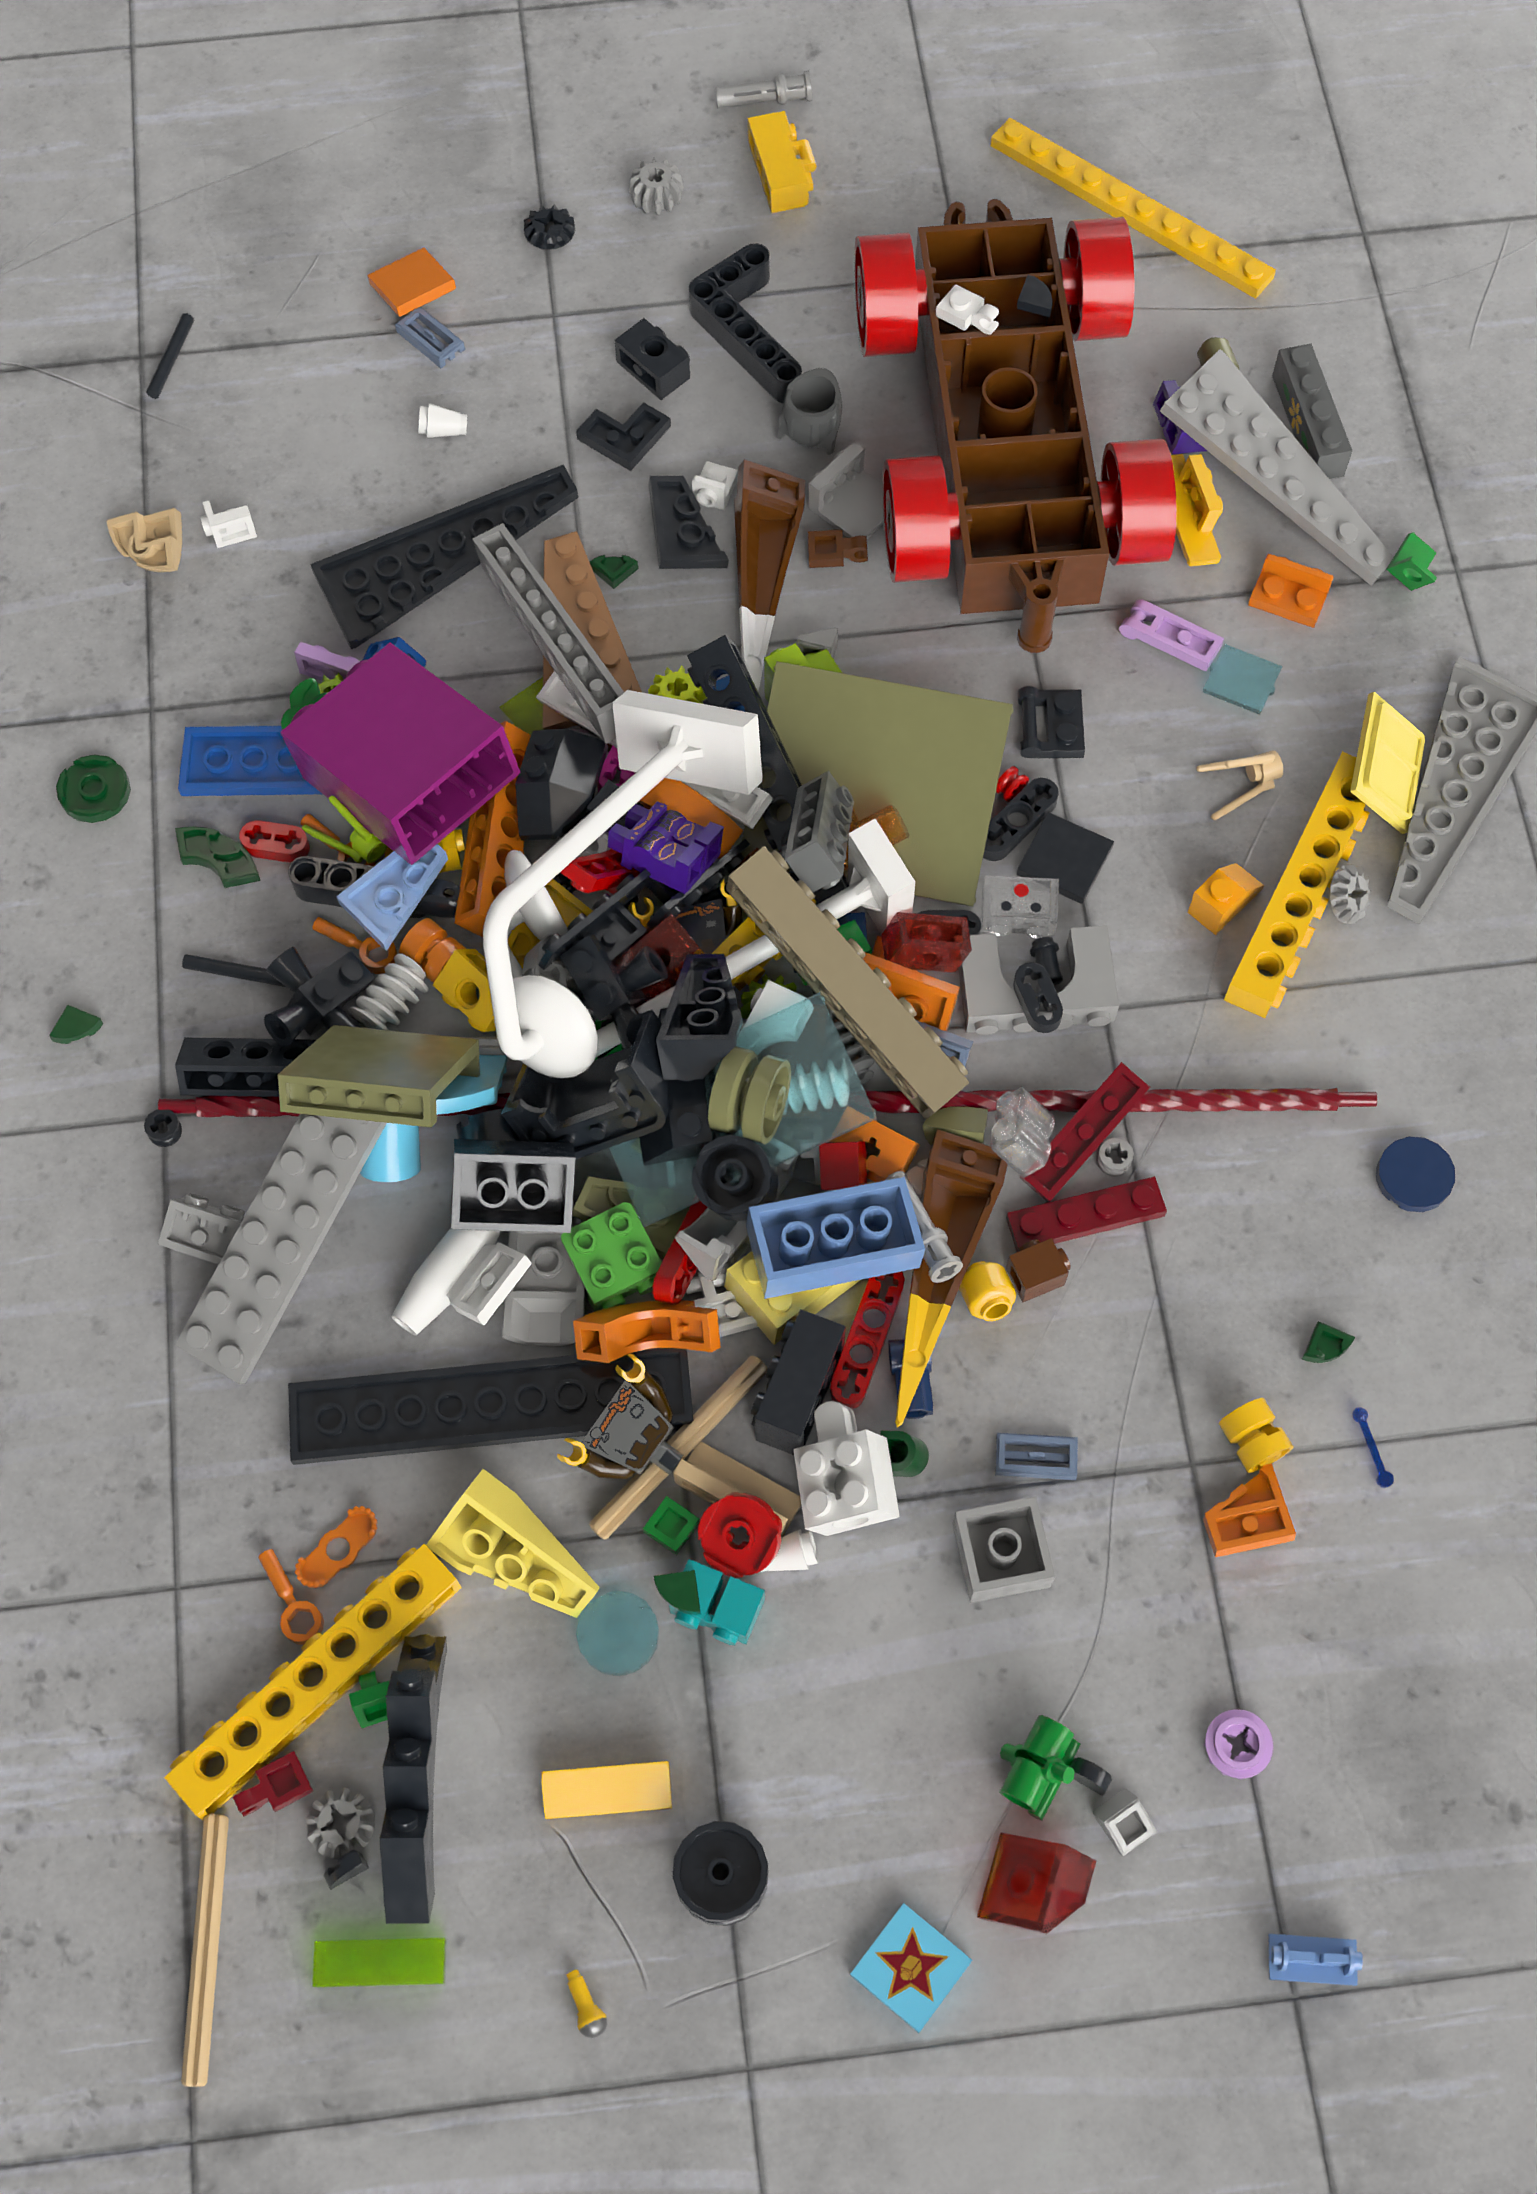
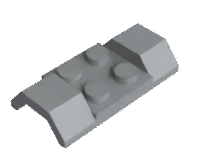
(548, 1293)

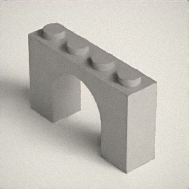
(1088, 998)

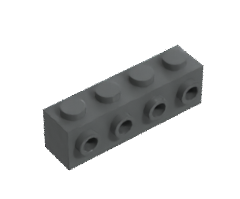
(820, 832)

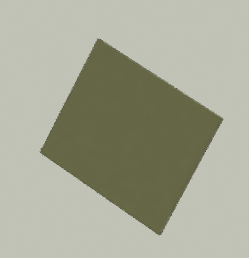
(902, 748)

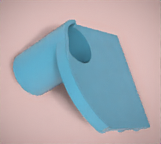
(398, 1147)

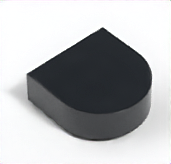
(1091, 1775)

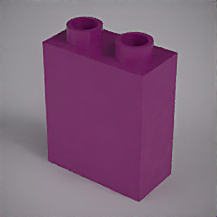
(401, 752)

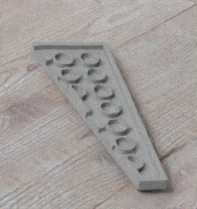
(1245, 434)
(1472, 755)

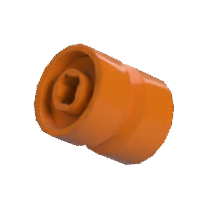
(429, 947)

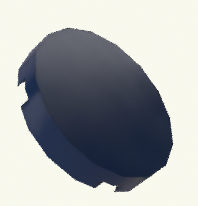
(1415, 1174)

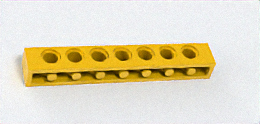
(1249, 987)
(207, 1794)

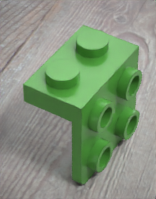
(612, 1256)

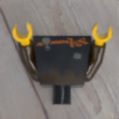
(705, 922)

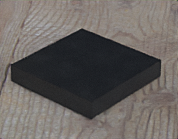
(1067, 854)

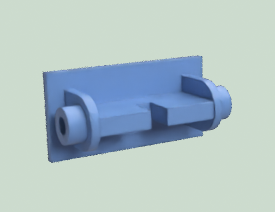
(1314, 1959)

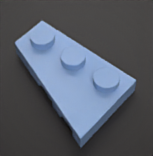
(390, 893)

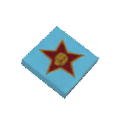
(911, 1968)

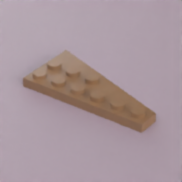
(576, 588)

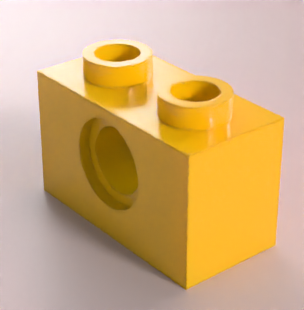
(458, 986)

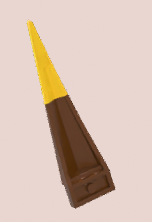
(958, 1195)

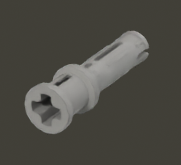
(726, 97)
(937, 1253)

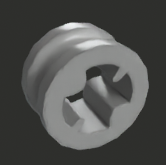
(1106, 1163)

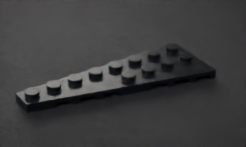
(403, 569)

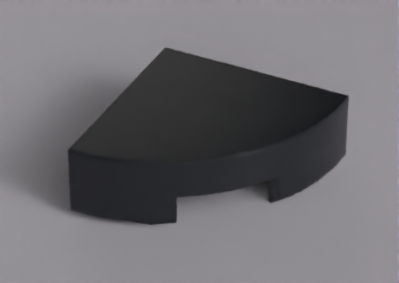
(1035, 297)
(348, 1867)

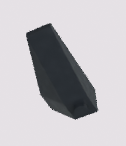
(700, 1019)
(686, 1124)

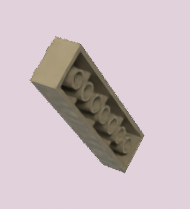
(847, 983)

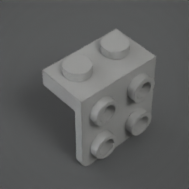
(848, 494)

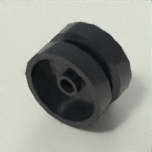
(720, 1900)

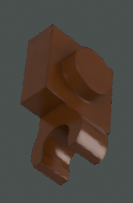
(830, 548)

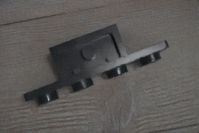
(713, 875)
(609, 922)

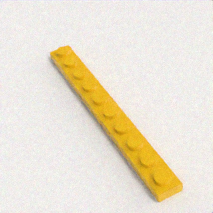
(1137, 208)

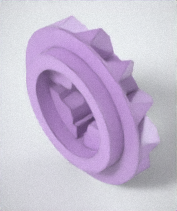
(1257, 1739)

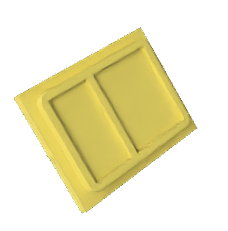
(1388, 763)

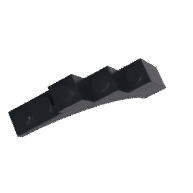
(409, 1780)

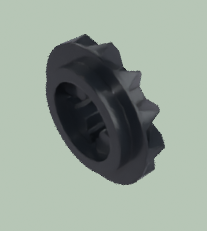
(557, 235)

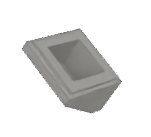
(819, 641)
(1124, 1821)

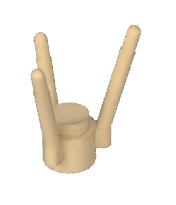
(1260, 768)

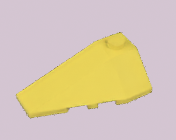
(504, 1540)

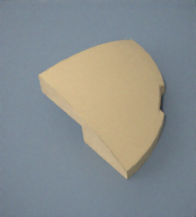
(150, 539)

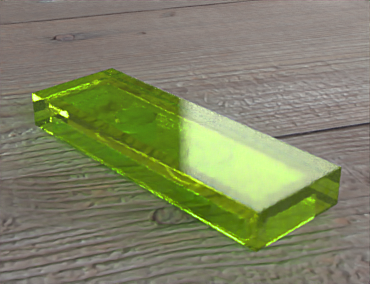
(379, 1962)

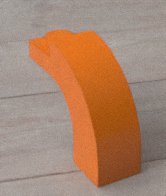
(694, 808)
(643, 1326)

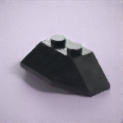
(557, 780)

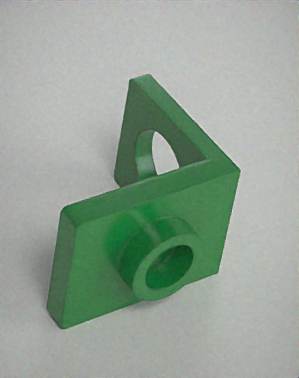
(1412, 563)

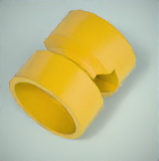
(1255, 1434)

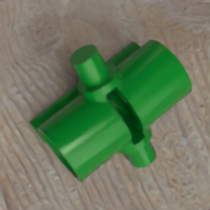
(1039, 1766)

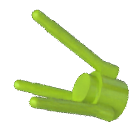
(364, 843)

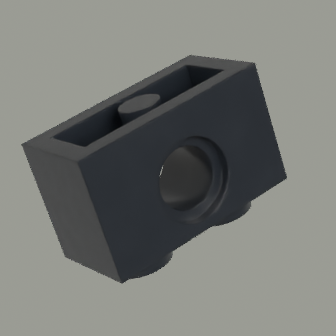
(652, 358)

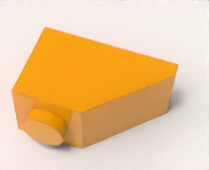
(1223, 896)

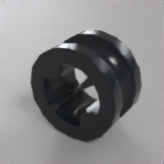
(173, 1125)

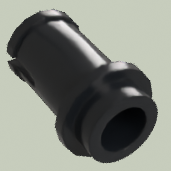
(1044, 951)

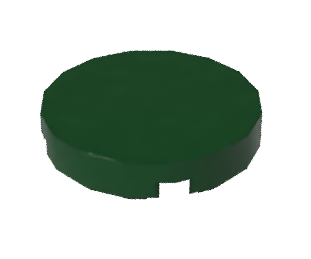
(93, 788)

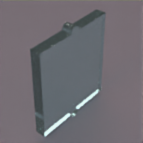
(1242, 679)

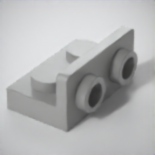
(199, 1228)

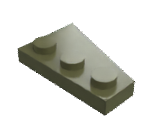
(603, 1194)

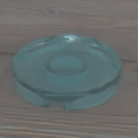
(617, 1633)

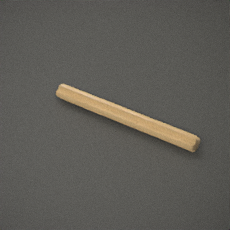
(684, 1441)
(205, 1951)

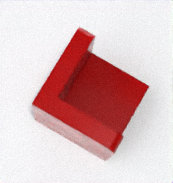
(842, 1165)

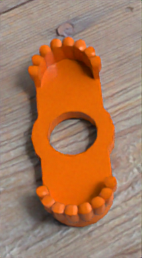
(357, 1529)

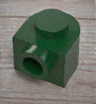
(907, 1453)

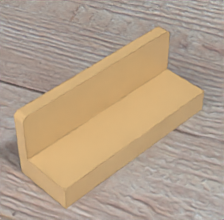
(715, 1475)

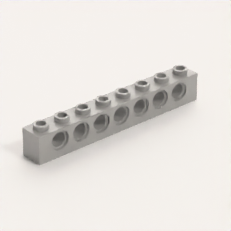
(550, 628)

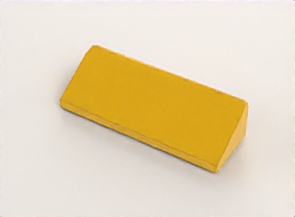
(606, 1790)

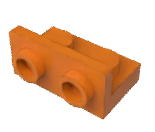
(1291, 590)

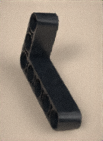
(716, 307)

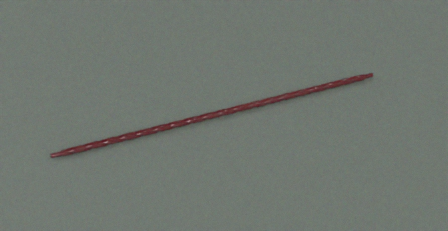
(895, 1102)

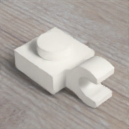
(966, 308)

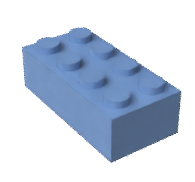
(834, 1237)

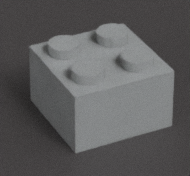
(1003, 1549)

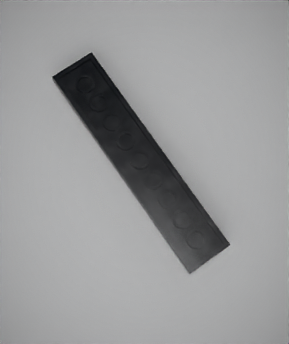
(468, 1405)

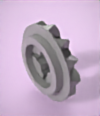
(1345, 881)
(358, 1829)

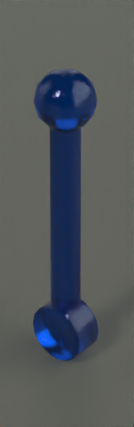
(1384, 1478)

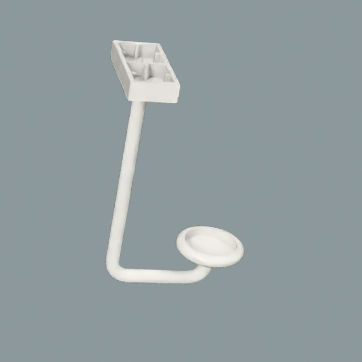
(657, 740)
(875, 879)

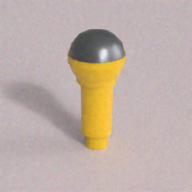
(591, 2018)

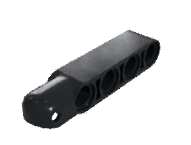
(331, 873)

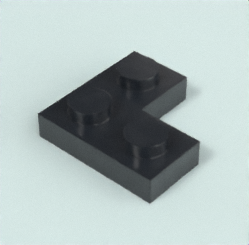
(627, 441)

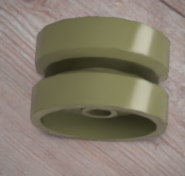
(749, 1095)

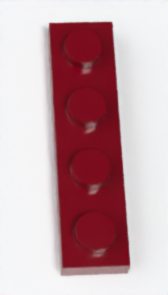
(1087, 1130)
(1088, 1213)

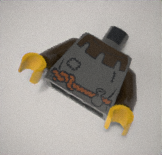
(628, 1431)

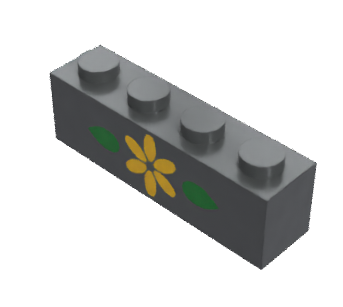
(1311, 409)

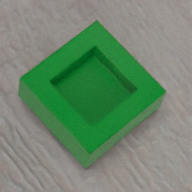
(671, 1525)

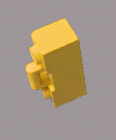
(774, 153)

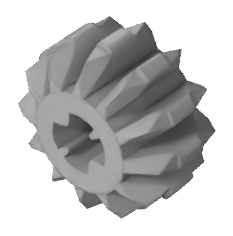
(656, 186)

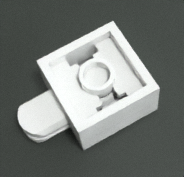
(853, 1463)

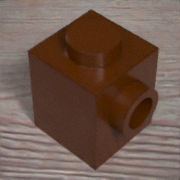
(1038, 1268)

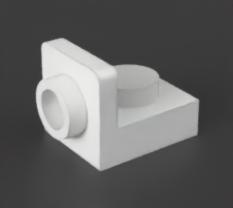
(714, 485)
(228, 526)

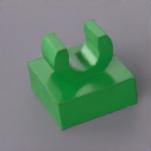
(370, 1702)

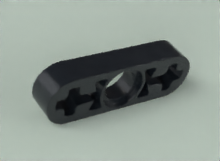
(1020, 804)

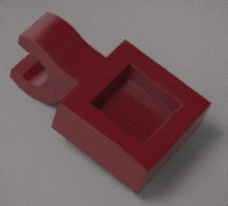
(280, 1784)

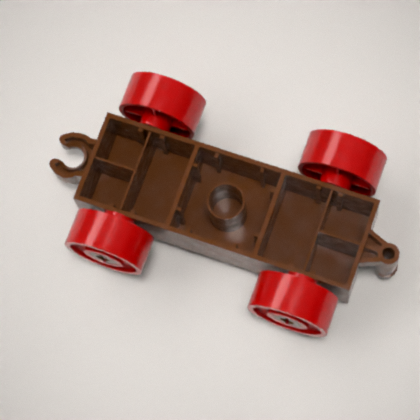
(1010, 416)

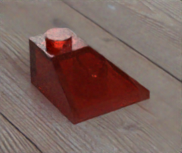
(1035, 1883)

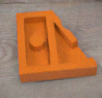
(1250, 1517)

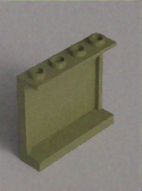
(376, 1075)

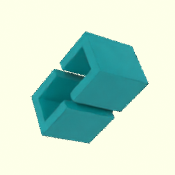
(735, 1611)

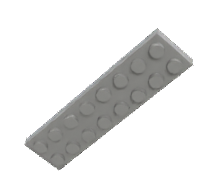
(277, 1242)

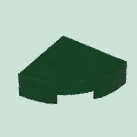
(614, 569)
(74, 1025)
(1326, 1344)
(679, 1591)

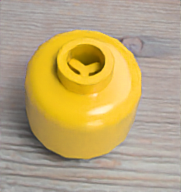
(987, 1291)

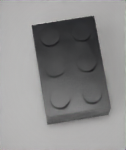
(512, 1185)
(797, 1381)

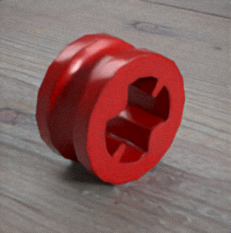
(1011, 783)

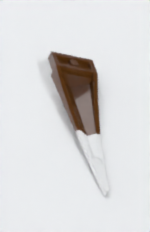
(766, 527)

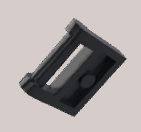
(1063, 723)

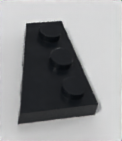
(679, 528)

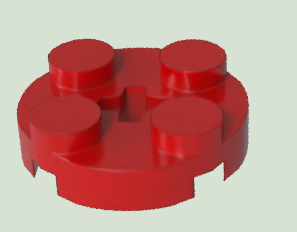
(762, 1527)

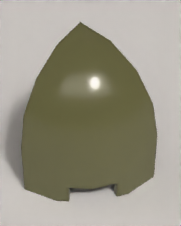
(960, 1121)

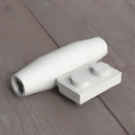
(462, 1272)

